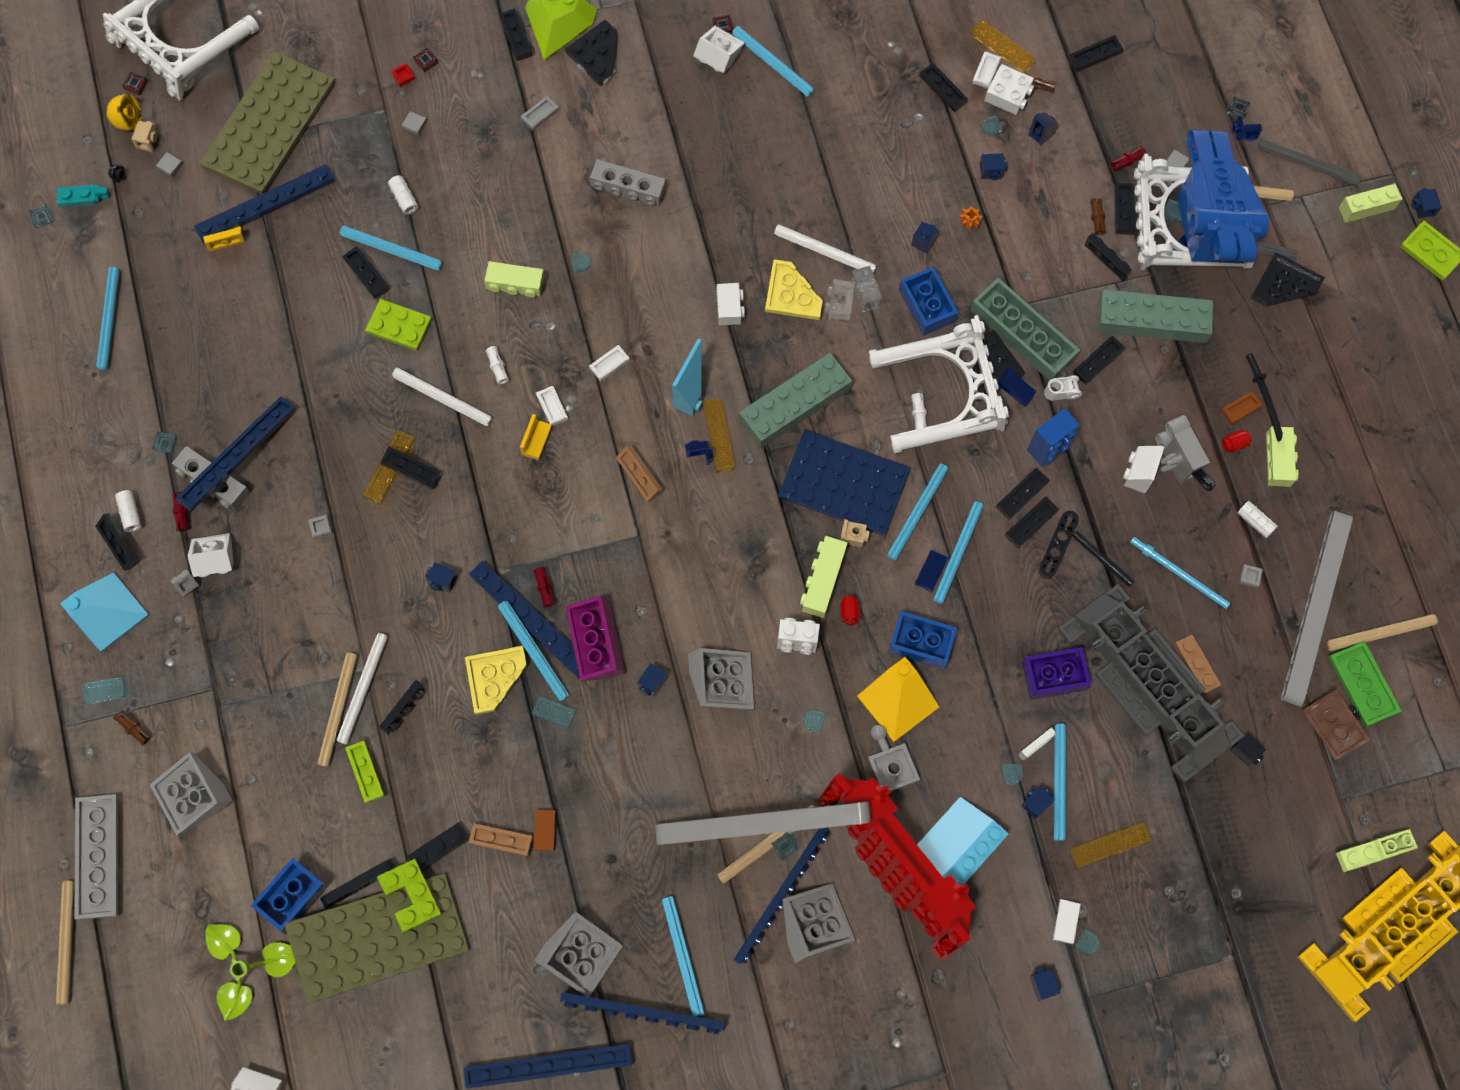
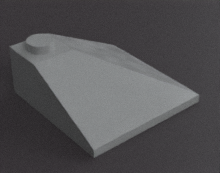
(722, 678)
(189, 793)
(815, 923)
(579, 954)

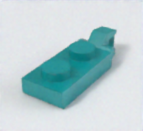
(81, 195)

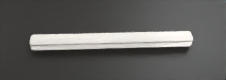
(822, 248)
(442, 396)
(362, 688)

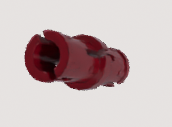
(1128, 158)
(180, 514)
(544, 586)

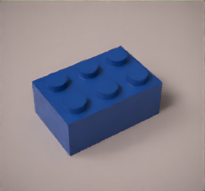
(928, 301)
(1053, 437)
(922, 640)
(288, 895)

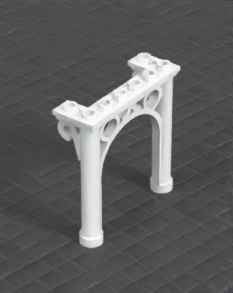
(178, 73)
(1162, 254)
(963, 336)

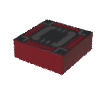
(723, 23)
(425, 60)
(134, 83)

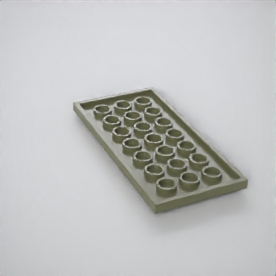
(267, 123)
(366, 945)

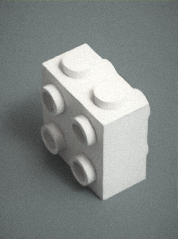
(1009, 89)
(798, 636)

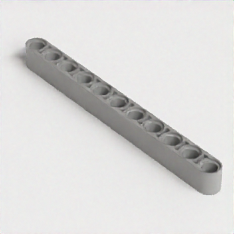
(1316, 609)
(763, 823)

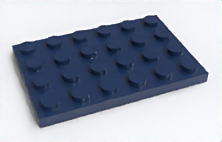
(844, 482)

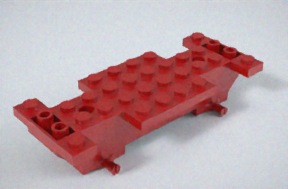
(903, 866)

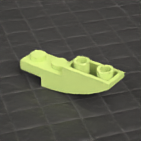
(1376, 850)

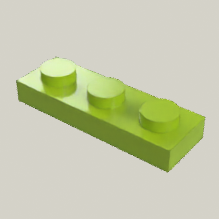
(364, 772)

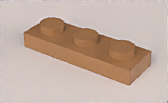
(639, 473)
(1197, 663)
(500, 840)

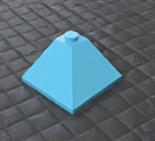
(687, 385)
(104, 611)

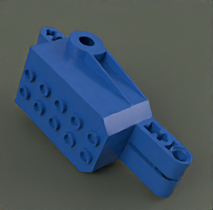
(1219, 203)

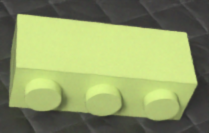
(1370, 203)
(514, 279)
(1281, 457)

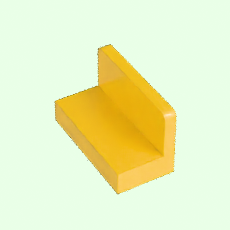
(224, 239)
(535, 438)

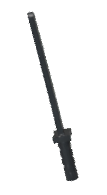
(1259, 378)

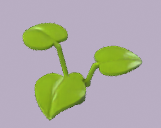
(233, 997)

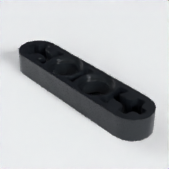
(1057, 544)
(356, 884)

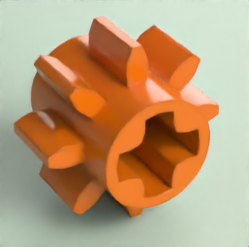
(970, 213)

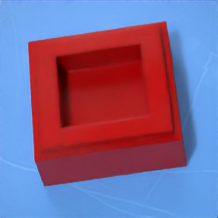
(403, 75)

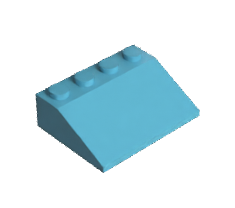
(961, 841)

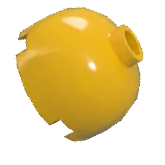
(123, 112)

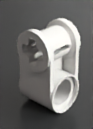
(1066, 388)

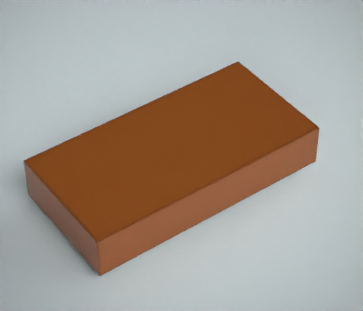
(1241, 408)
(544, 830)

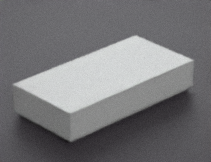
(986, 70)
(609, 363)
(551, 406)
(1037, 744)
(1066, 921)

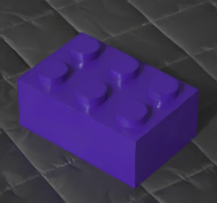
(1056, 673)

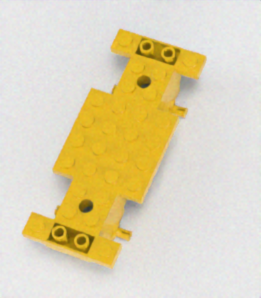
(1393, 930)

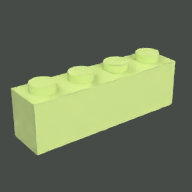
(824, 576)

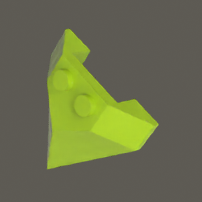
(558, 22)

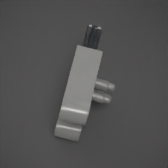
(1183, 453)

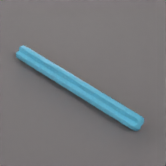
(773, 61)
(391, 248)
(108, 318)
(917, 512)
(958, 552)
(533, 651)
(1060, 783)
(683, 956)

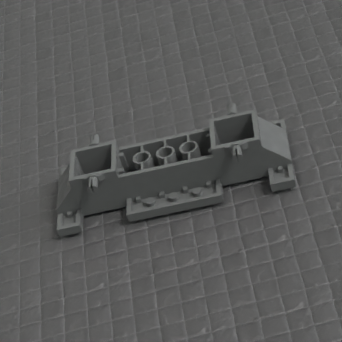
(1152, 681)

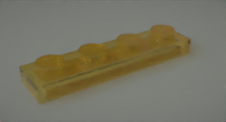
(1003, 46)
(718, 435)
(383, 477)
(1110, 845)

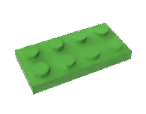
(1364, 684)

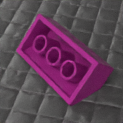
(595, 639)

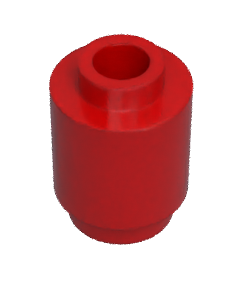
(1236, 441)
(850, 610)

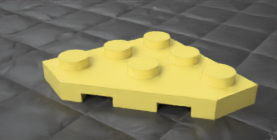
(791, 293)
(493, 676)

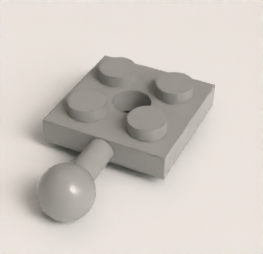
(897, 755)

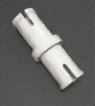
(497, 365)
(919, 411)

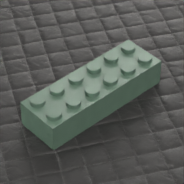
(1155, 316)
(1024, 329)
(795, 400)

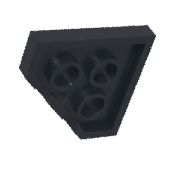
(595, 51)
(1286, 282)
(1000, 359)

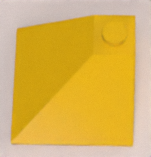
(898, 699)

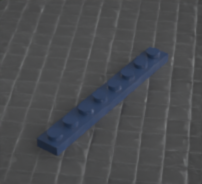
(266, 202)
(235, 454)
(531, 619)
(777, 902)
(651, 1015)
(547, 1066)

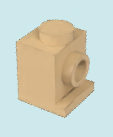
(145, 136)
(854, 539)

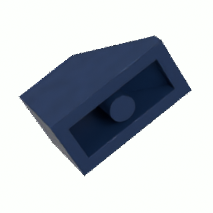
(1043, 127)

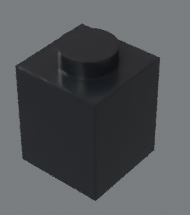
(1249, 750)

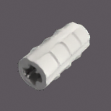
(403, 195)
(128, 511)
(1257, 519)

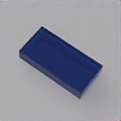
(1016, 387)
(931, 571)

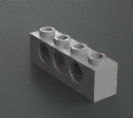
(621, 175)
(189, 459)

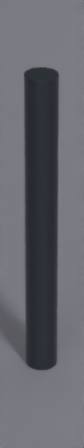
(1103, 559)

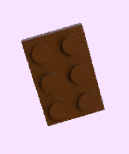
(1336, 724)

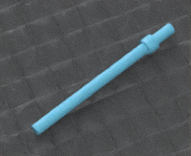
(1148, 551)

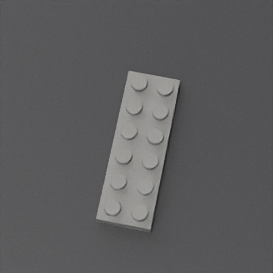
(96, 857)

